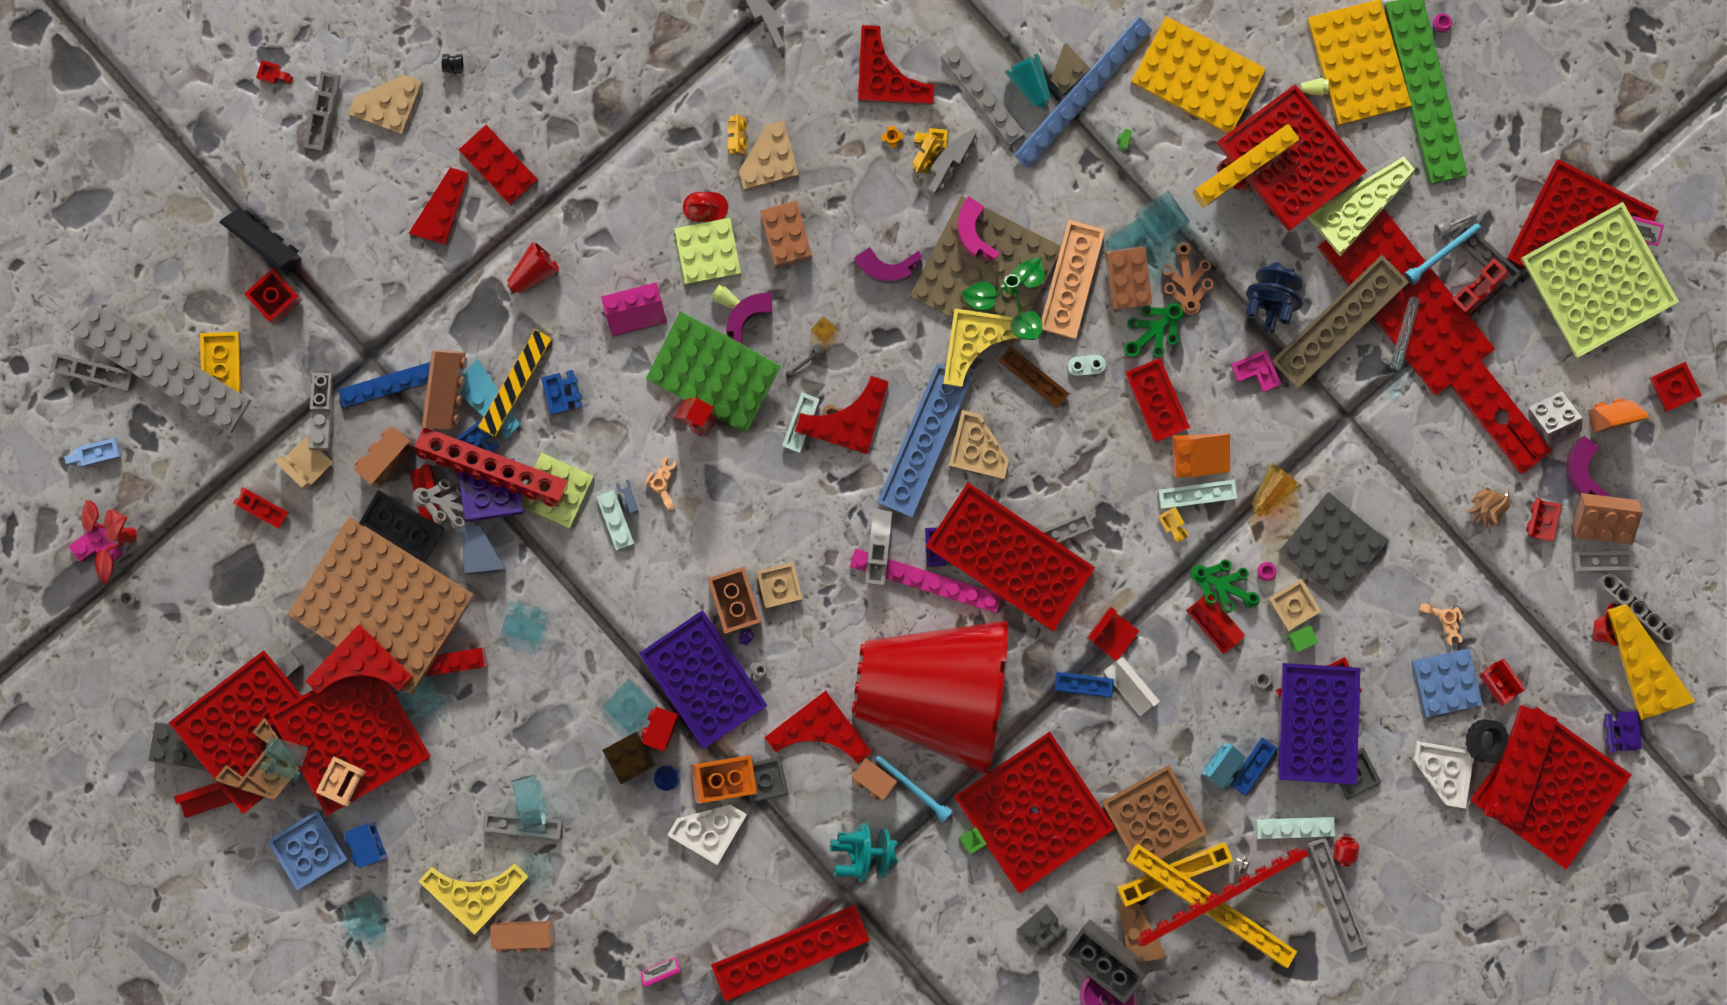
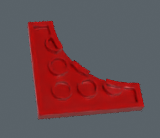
(881, 79)
(851, 426)
(355, 657)
(821, 722)

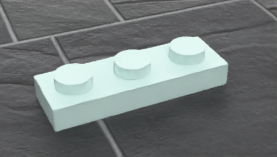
(806, 405)
(615, 520)

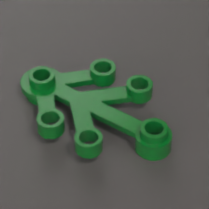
(1156, 328)
(1222, 584)

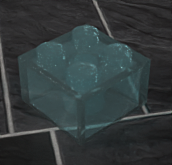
(1162, 218)
(530, 801)

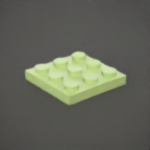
(707, 251)
(577, 488)

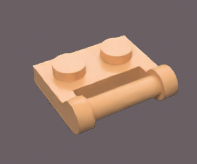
(334, 779)

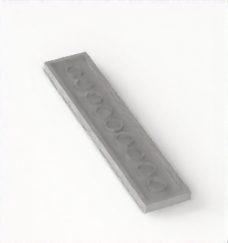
(161, 368)

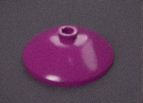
(1092, 994)

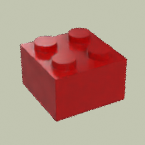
(273, 296)
(660, 728)

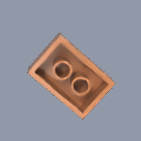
(786, 234)
(1128, 277)
(384, 456)
(1607, 518)
(734, 600)
(522, 936)

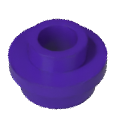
(746, 636)

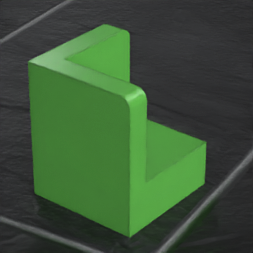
(1302, 639)
(972, 840)

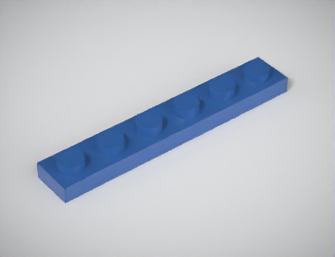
(384, 385)

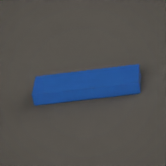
(1084, 684)
(1253, 766)

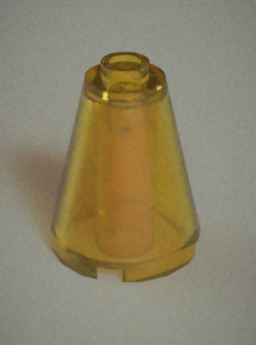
(1274, 490)

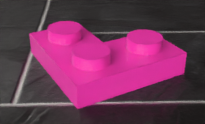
(1259, 366)
(93, 542)

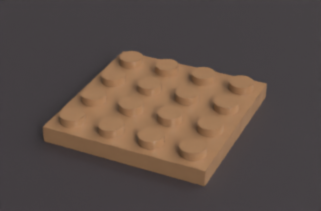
(1155, 814)

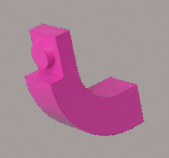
(967, 234)

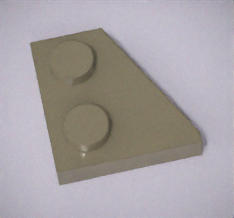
(1068, 70)

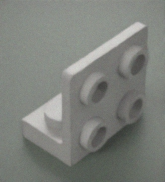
(1557, 418)

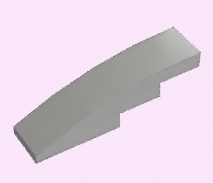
(322, 111)
(91, 371)

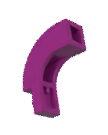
(883, 272)
(747, 308)
(1577, 468)

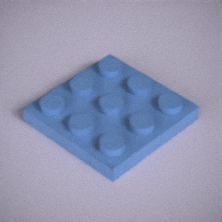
(1447, 682)
(307, 850)

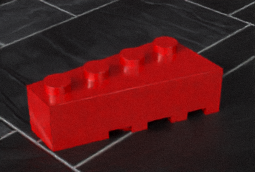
(696, 415)

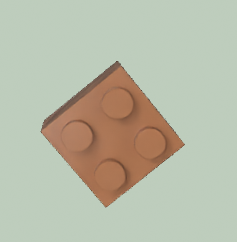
(873, 779)

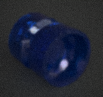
(666, 777)

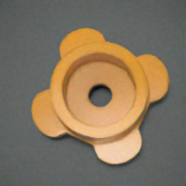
(892, 141)

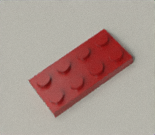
(498, 165)
(1157, 400)

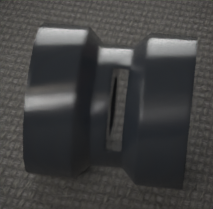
(452, 63)

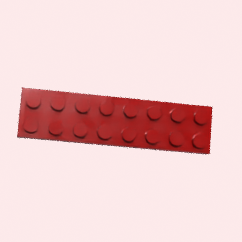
(790, 952)

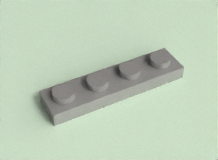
(512, 824)

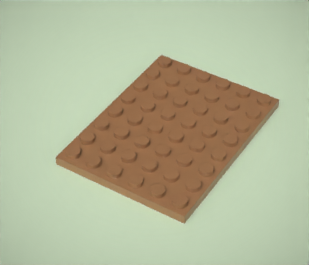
(386, 592)

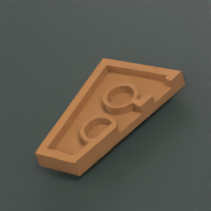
(1133, 923)

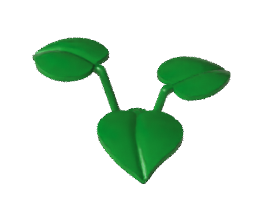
(1031, 275)

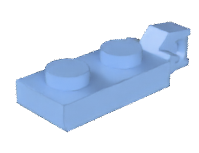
(94, 453)

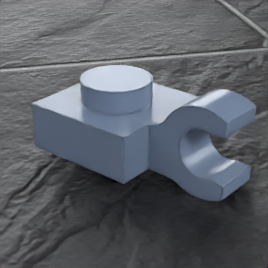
(629, 501)

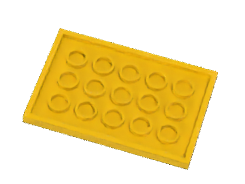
(1359, 62)
(1198, 75)

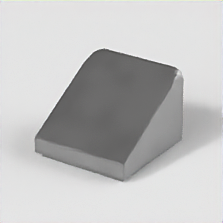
(289, 664)

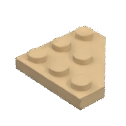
(388, 104)
(769, 159)
(977, 448)

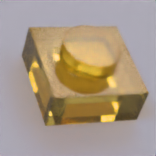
(824, 329)

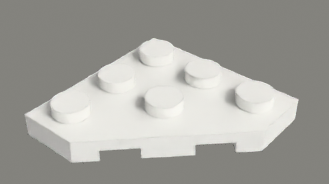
(1446, 771)
(708, 831)

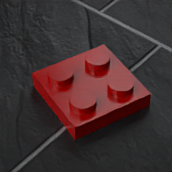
(1675, 386)

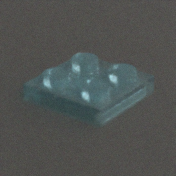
(629, 705)

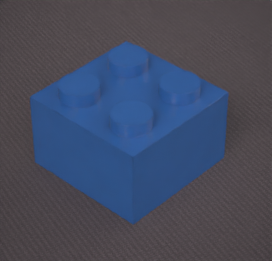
(365, 845)

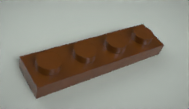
(1033, 377)

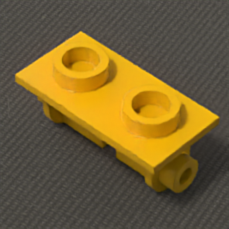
(737, 125)
(932, 147)

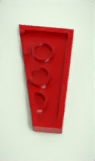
(440, 211)

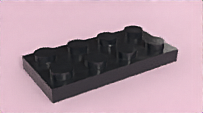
(402, 525)

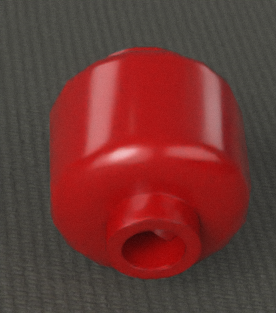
(1346, 851)

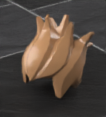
(1490, 506)

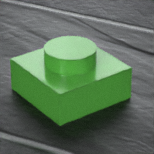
(1123, 140)

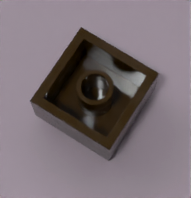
(629, 757)

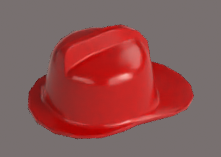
(705, 206)
(1603, 630)

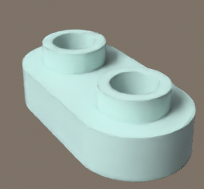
(1087, 367)

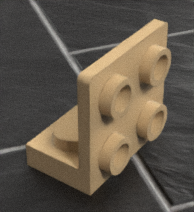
(304, 465)

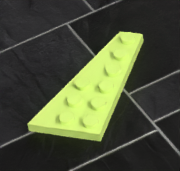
(1351, 212)

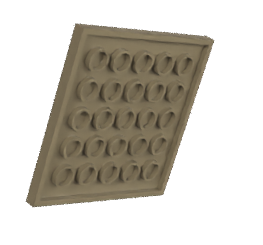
(954, 269)

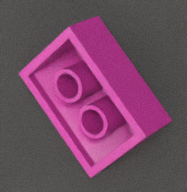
(634, 309)

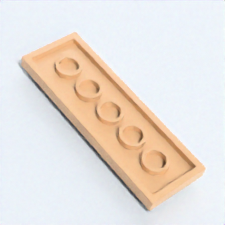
(1072, 279)

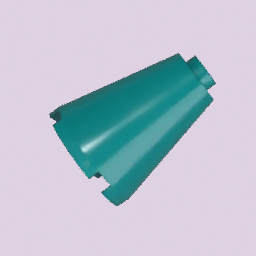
(1031, 80)

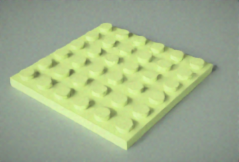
(1599, 280)

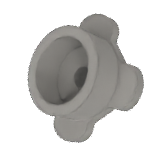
(122, 600)
(765, 673)
(1267, 680)
(1241, 864)

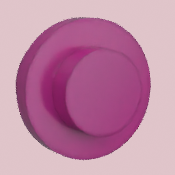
(1442, 22)
(1266, 571)

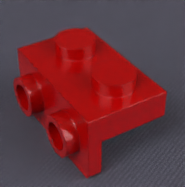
(1544, 520)
(1502, 681)

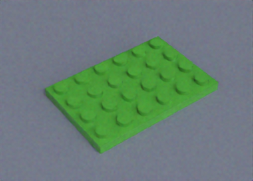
(714, 369)

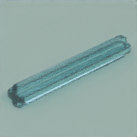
(1405, 333)

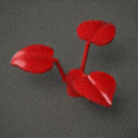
(114, 532)

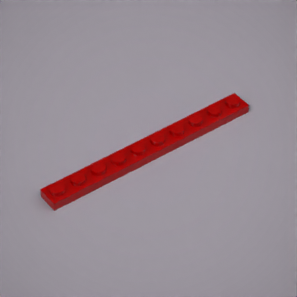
(1214, 899)

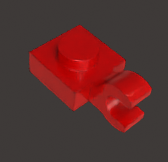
(271, 72)

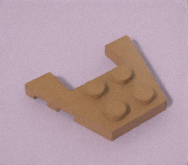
(256, 779)

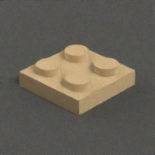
(779, 585)
(1294, 605)

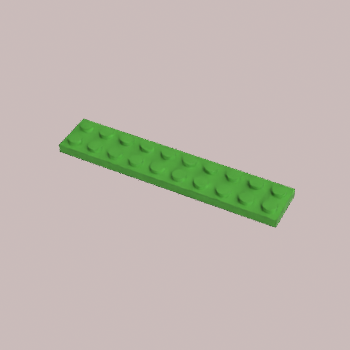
(1426, 90)

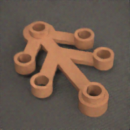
(1187, 281)

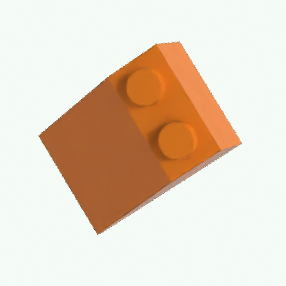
(1616, 414)
(1200, 454)
(723, 779)

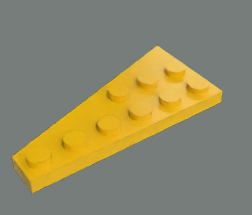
(1649, 675)

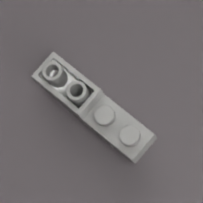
(771, 23)
(954, 154)
(321, 411)
(878, 547)

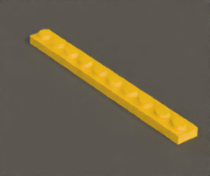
(1222, 914)

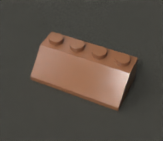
(444, 389)

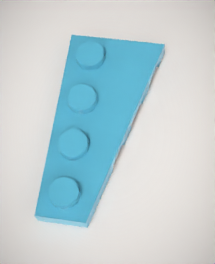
(480, 393)

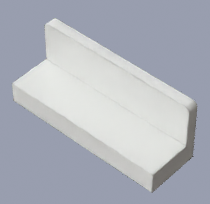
(1131, 686)

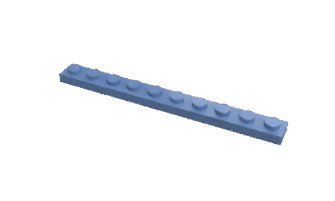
(1082, 92)

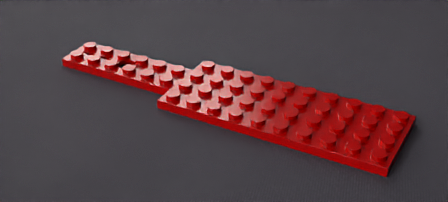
(1444, 339)

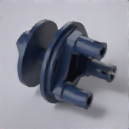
(1275, 295)

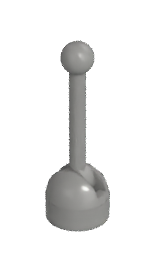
(1443, 228)

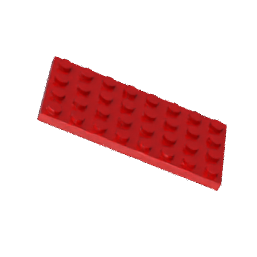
(1010, 557)

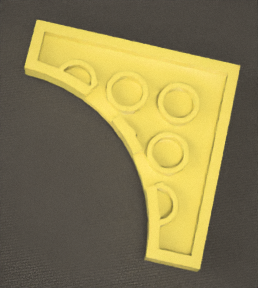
(970, 336)
(473, 901)

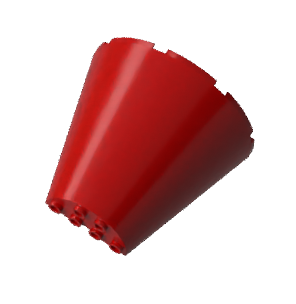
(937, 689)

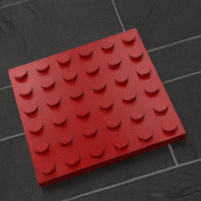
(1306, 173)
(1567, 202)
(223, 722)
(356, 723)
(1568, 798)
(1018, 838)

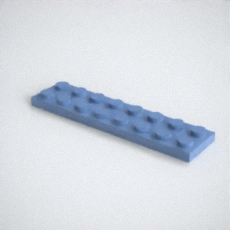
(923, 443)

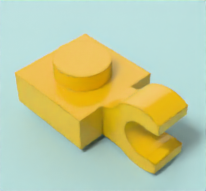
(939, 133)
(1172, 522)

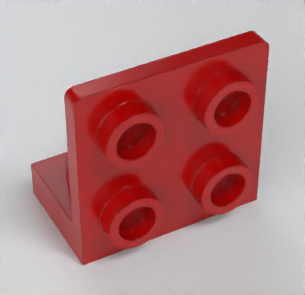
(1112, 634)

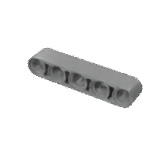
(1645, 613)

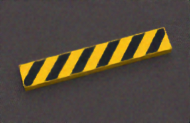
(514, 383)

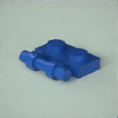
(556, 394)
(477, 437)

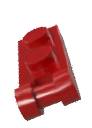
(261, 508)

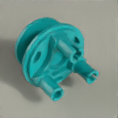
(860, 851)

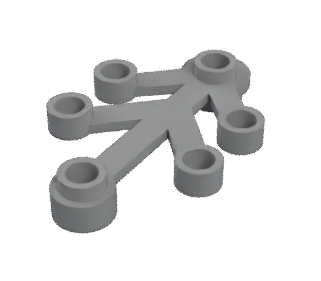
(424, 497)

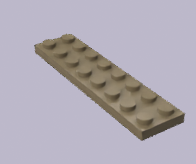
(1339, 321)

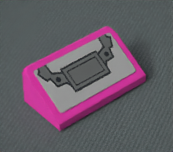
(1650, 230)
(660, 972)

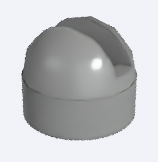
(365, 142)

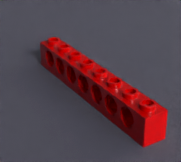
(430, 438)

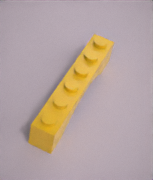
(1245, 165)
(1189, 866)

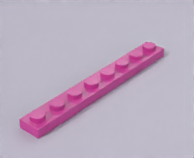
(932, 583)

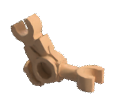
(659, 482)
(1448, 619)

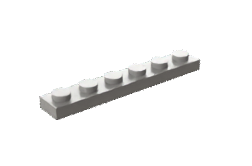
(982, 95)

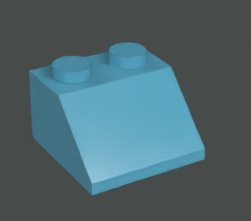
(1224, 765)

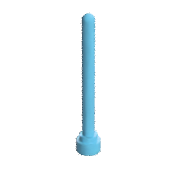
(1414, 275)
(941, 811)

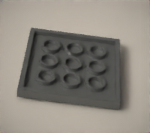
(1333, 545)

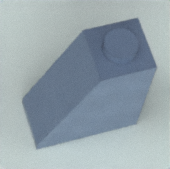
(479, 551)

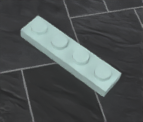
(1197, 494)
(1295, 827)

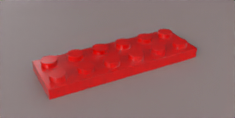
(1520, 766)

